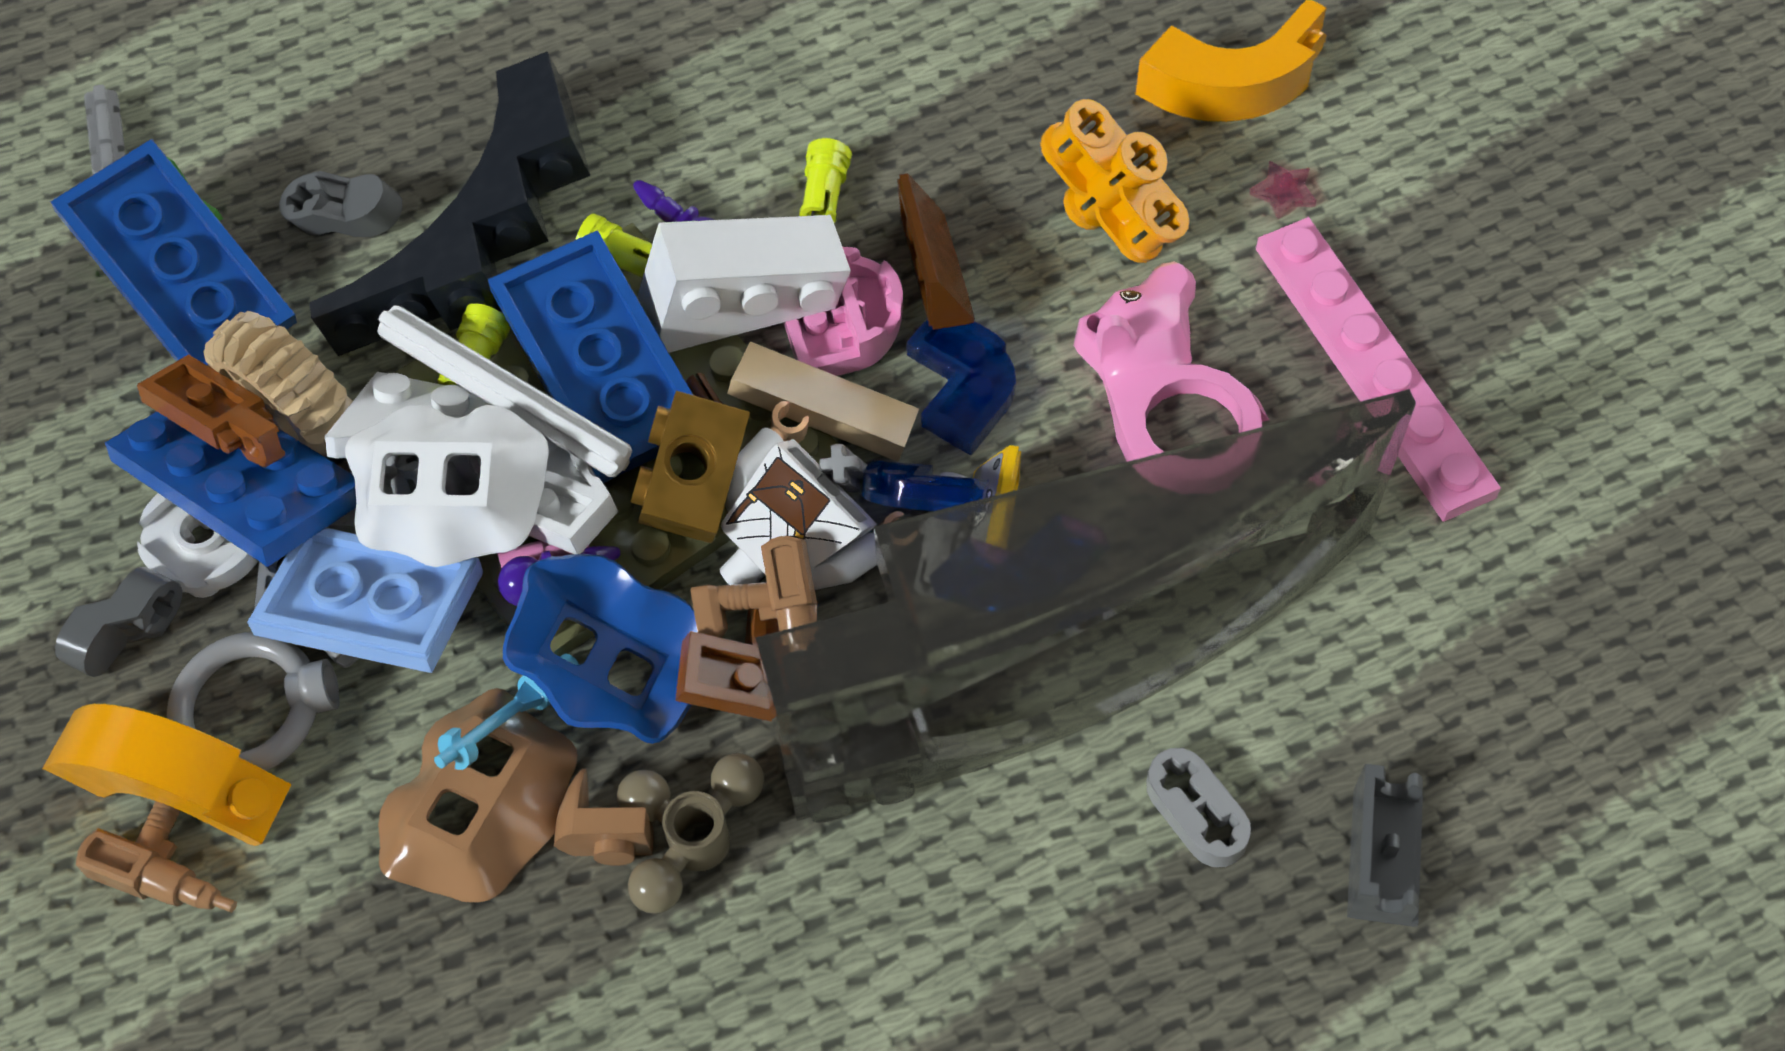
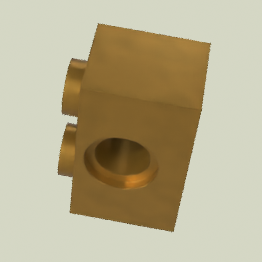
(715, 437)

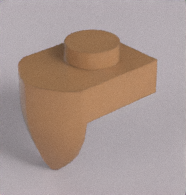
(605, 833)

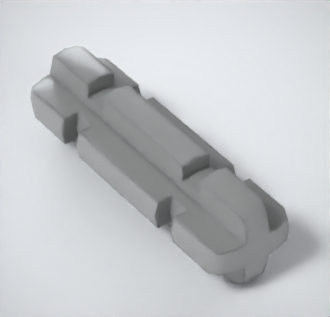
(104, 127)
(844, 468)

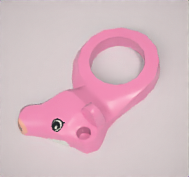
(1145, 356)

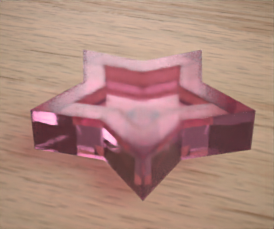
(1284, 189)

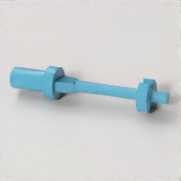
(465, 750)

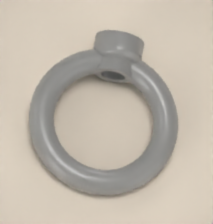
(308, 689)

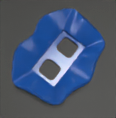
(623, 618)

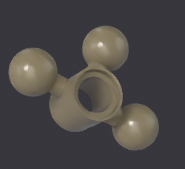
(657, 882)

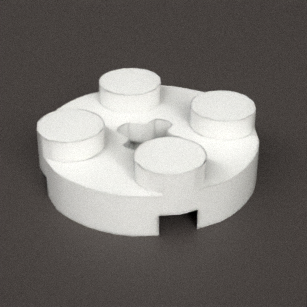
(170, 551)

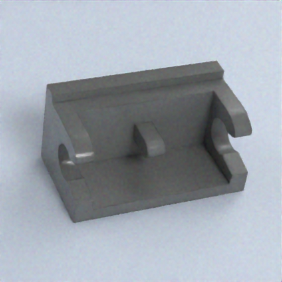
(1385, 848)

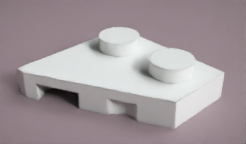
(390, 393)
(572, 503)

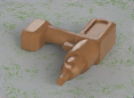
(785, 595)
(145, 865)

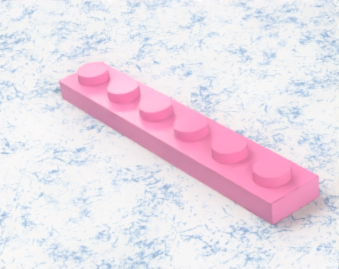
(1376, 366)

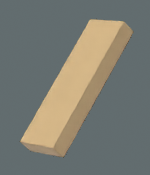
(828, 400)

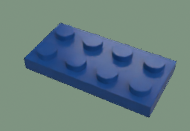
(166, 251)
(591, 341)
(249, 505)

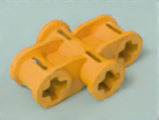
(1108, 155)

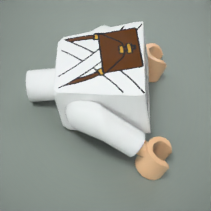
(784, 493)

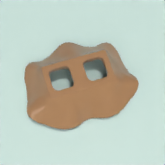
(513, 812)

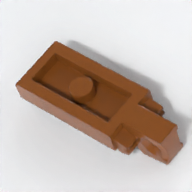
(214, 409)

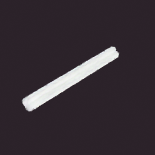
(504, 389)

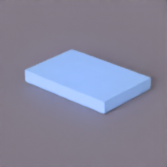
(365, 601)

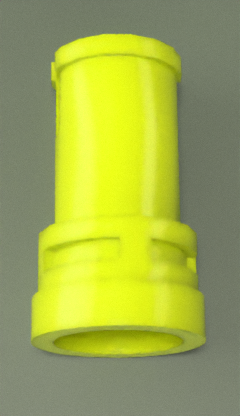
(825, 173)
(627, 250)
(481, 331)

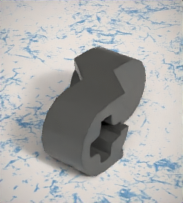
(341, 204)
(101, 629)

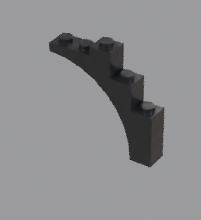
(492, 218)

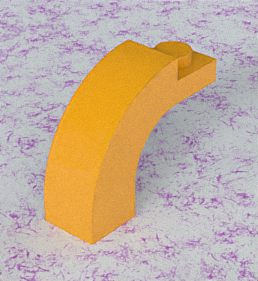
(1232, 83)
(162, 760)

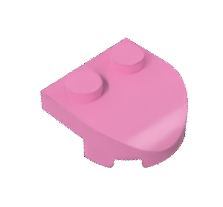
(860, 325)

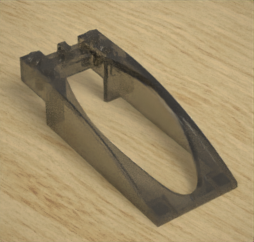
(1066, 603)

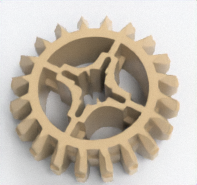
(282, 372)

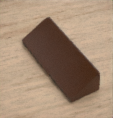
(933, 257)

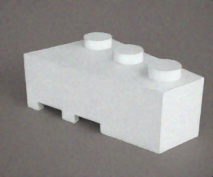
(739, 276)

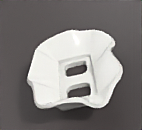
(429, 522)

